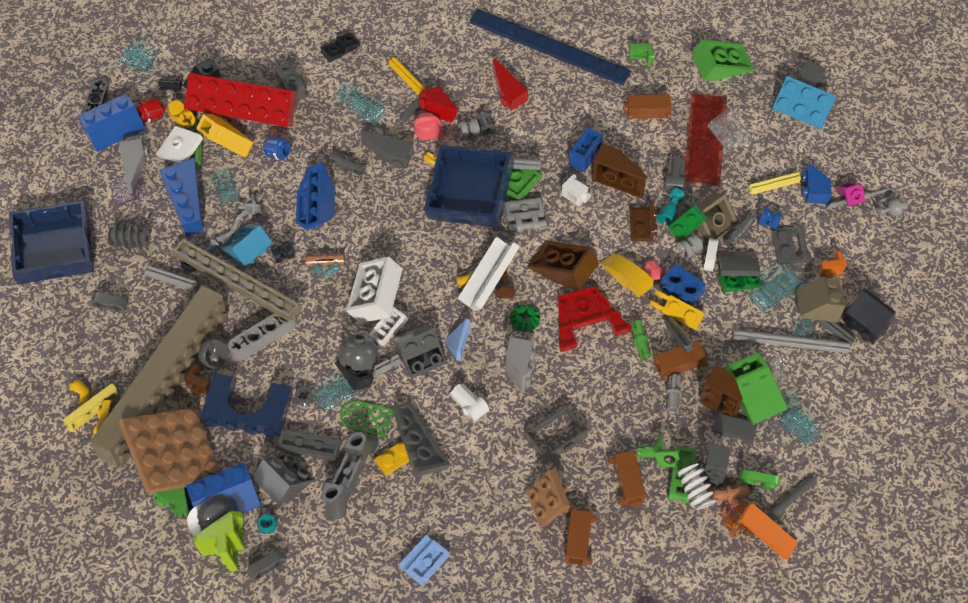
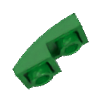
(739, 283)

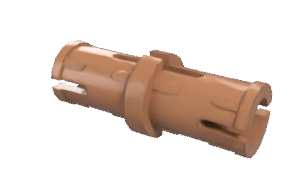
(311, 260)
(730, 492)

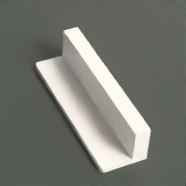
(487, 274)

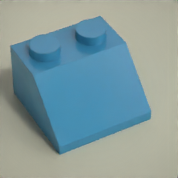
(246, 245)

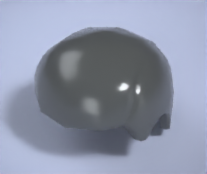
(210, 347)

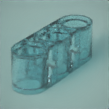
(776, 290)

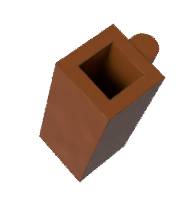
(648, 106)
(679, 361)
(628, 479)
(579, 537)

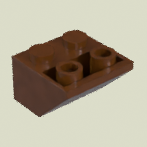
(717, 387)

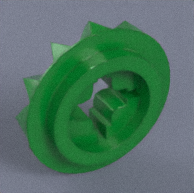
(530, 323)

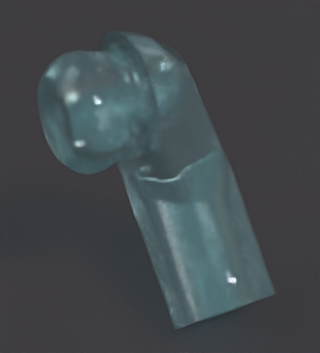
(325, 272)
(806, 329)

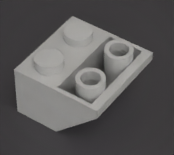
(520, 362)

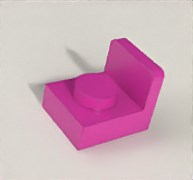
(852, 192)

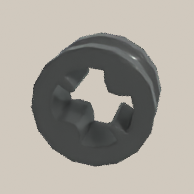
(309, 397)

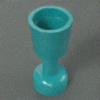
(669, 211)

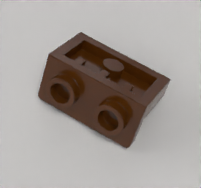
(642, 223)

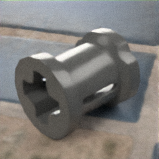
(486, 123)

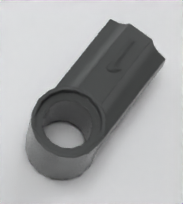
(675, 176)

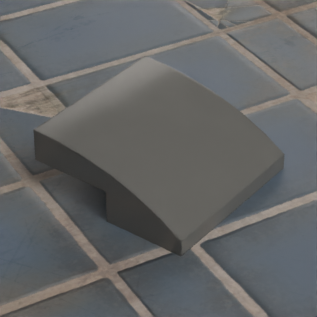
(738, 263)

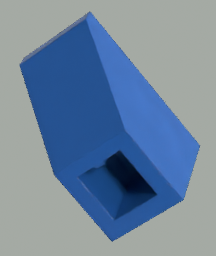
(817, 187)

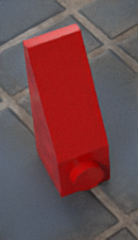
(510, 90)

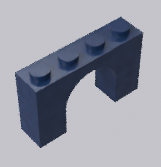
(267, 420)

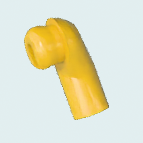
(84, 392)

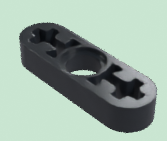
(94, 93)

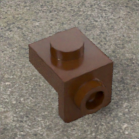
(196, 384)

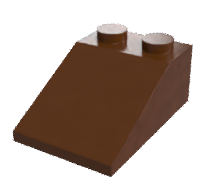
(618, 172)
(564, 263)

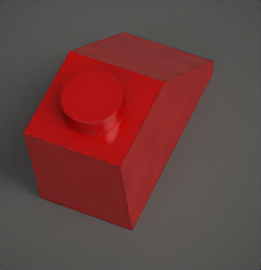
(438, 103)

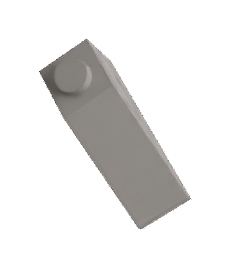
(133, 160)

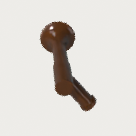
(505, 291)

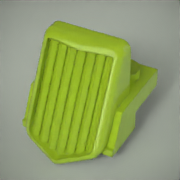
(223, 538)

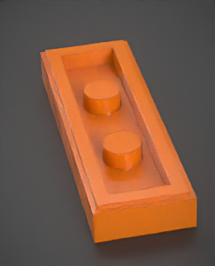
(768, 531)

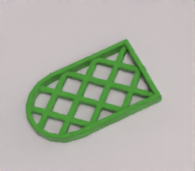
(388, 422)

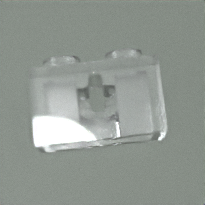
(729, 130)

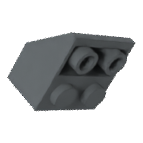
(419, 350)
(282, 477)

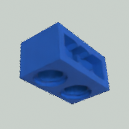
(585, 149)
(685, 283)

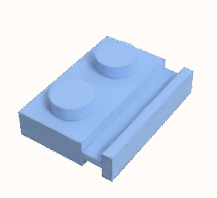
(424, 560)

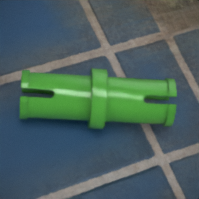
(640, 339)

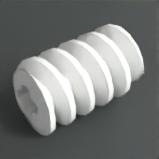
(696, 487)

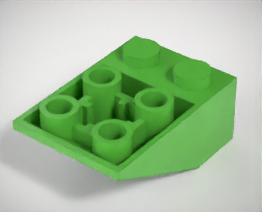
(757, 387)

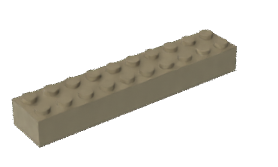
(161, 372)

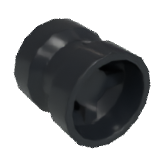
(286, 251)

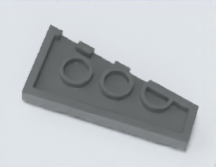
(418, 441)

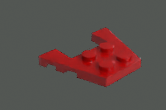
(583, 309)

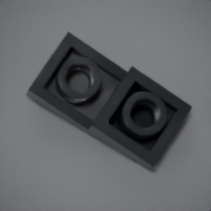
(342, 46)

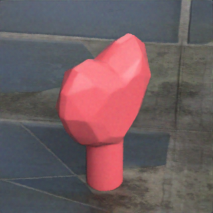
(653, 270)

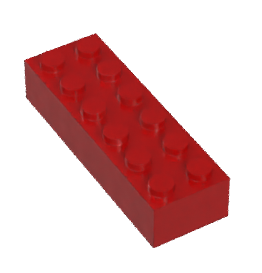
(240, 99)

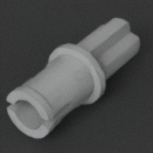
(674, 393)

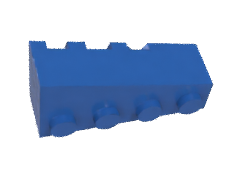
(183, 190)

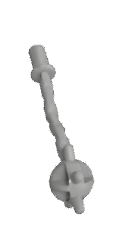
(251, 207)

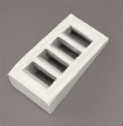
(392, 331)

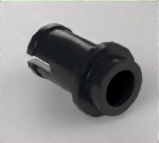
(175, 85)

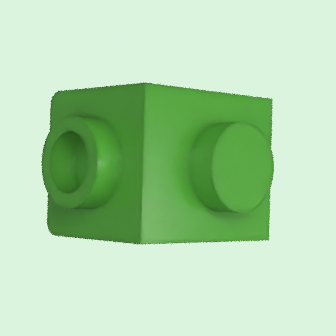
(642, 51)

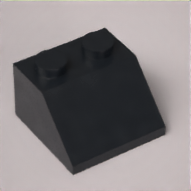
(869, 316)

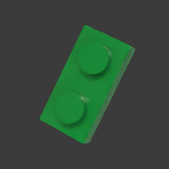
(687, 222)

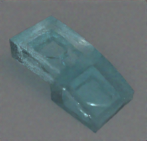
(333, 394)

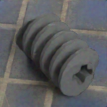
(129, 236)

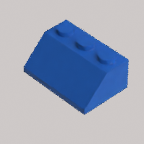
(111, 122)
(232, 482)

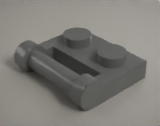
(785, 248)

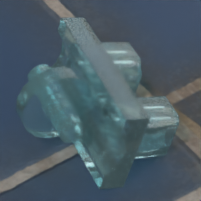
(135, 58)
(800, 426)

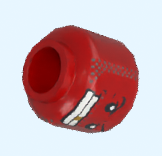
(151, 110)

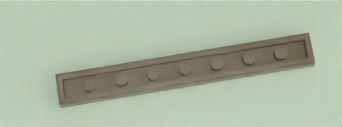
(237, 280)

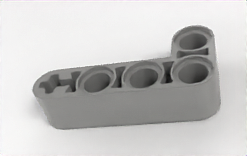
(262, 334)

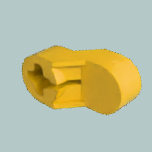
(183, 117)

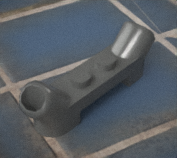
(337, 493)

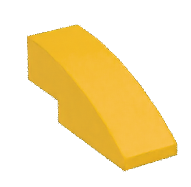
(628, 274)

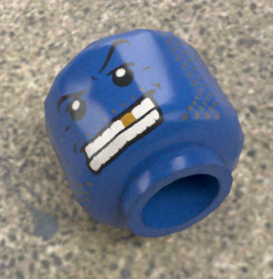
(276, 148)

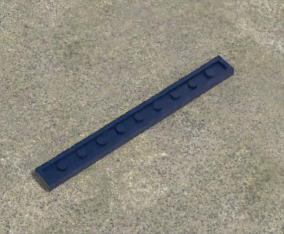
(550, 47)

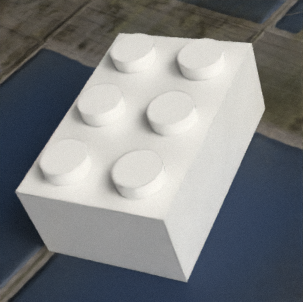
(374, 290)

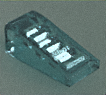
(228, 195)

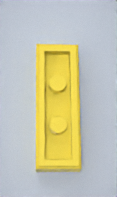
(90, 408)

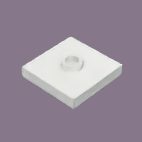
(179, 145)

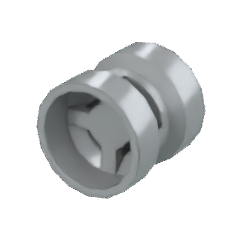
(469, 128)
(691, 245)

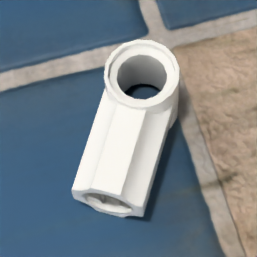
(472, 406)

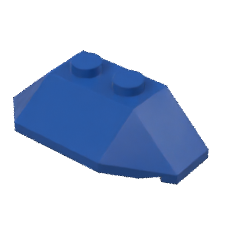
(315, 198)

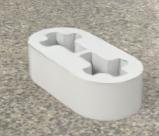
(711, 254)

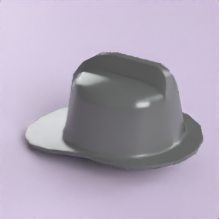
(208, 512)

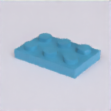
(804, 102)

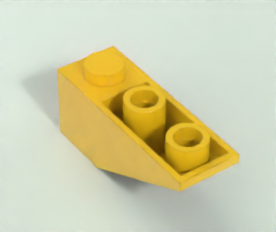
(223, 133)

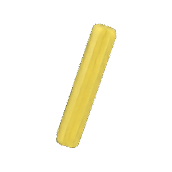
(774, 183)

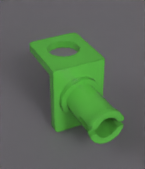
(658, 451)

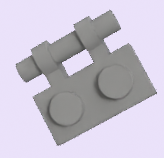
(525, 209)

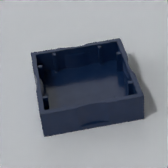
(469, 186)
(50, 242)

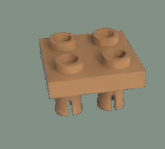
(549, 498)

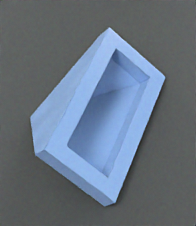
(457, 339)

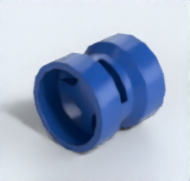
(770, 218)

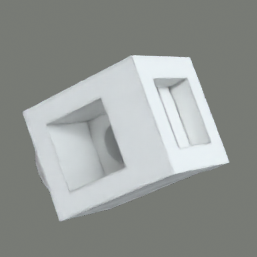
(575, 191)

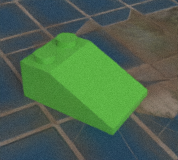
(721, 59)

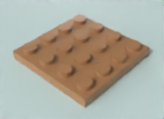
(169, 449)

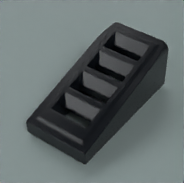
(357, 380)

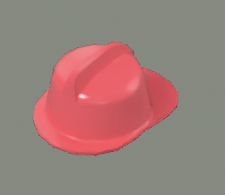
(428, 126)

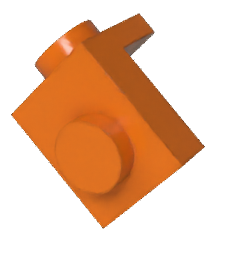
(833, 268)

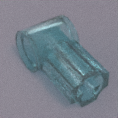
(369, 112)

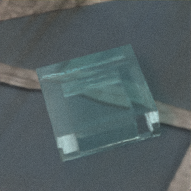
(346, 94)

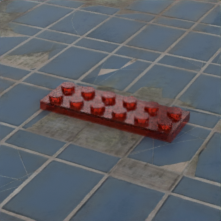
(703, 148)

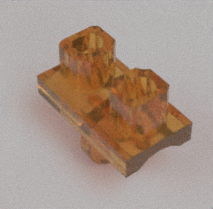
(734, 524)

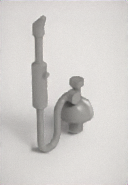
(894, 206)

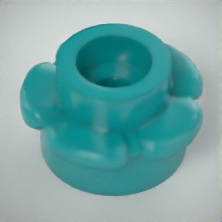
(263, 520)

